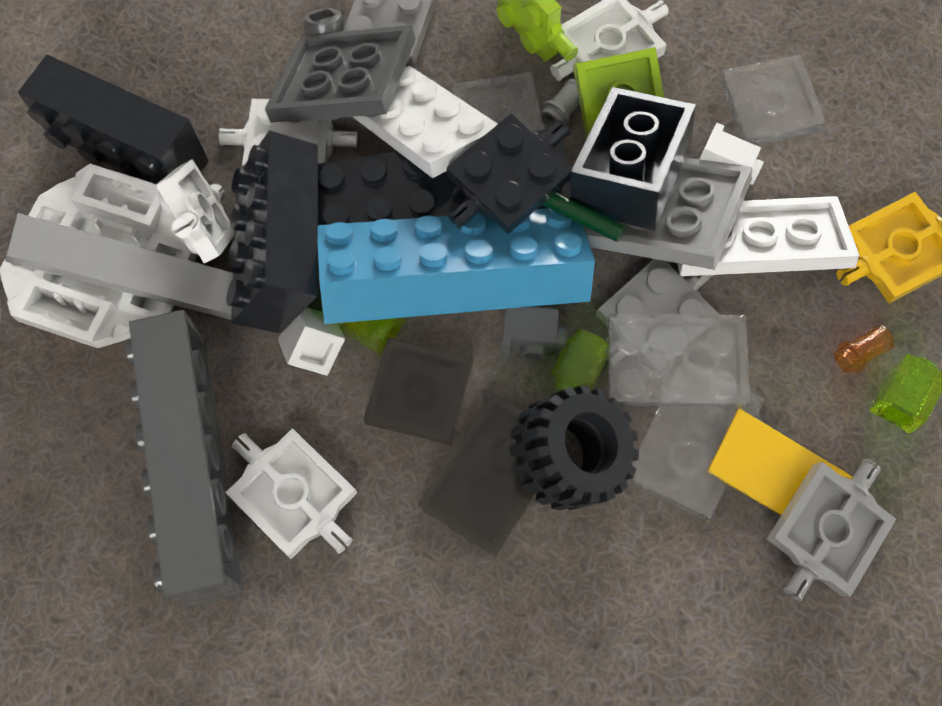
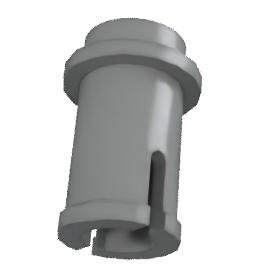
(561, 105)

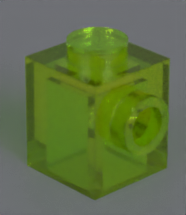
(909, 393)

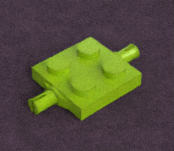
(538, 27)

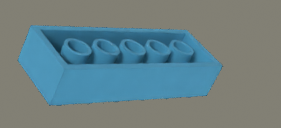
(437, 269)

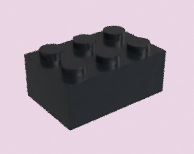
(633, 157)

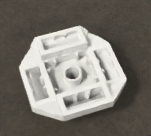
(105, 206)

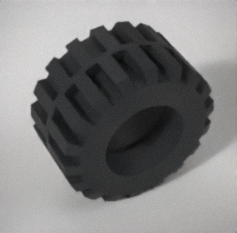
(603, 438)

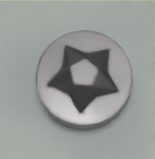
(323, 21)

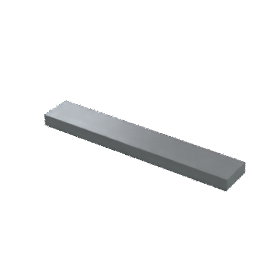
(118, 266)

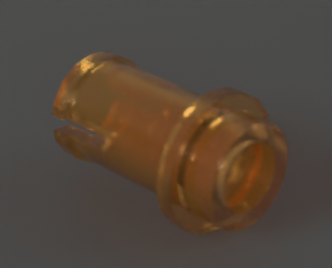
(854, 354)

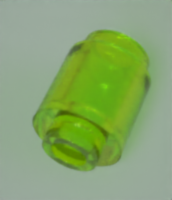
(580, 361)

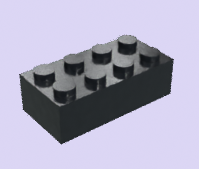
(109, 122)
(274, 233)

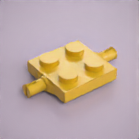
(897, 248)

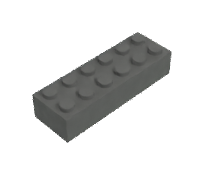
(183, 462)

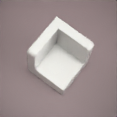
(311, 343)

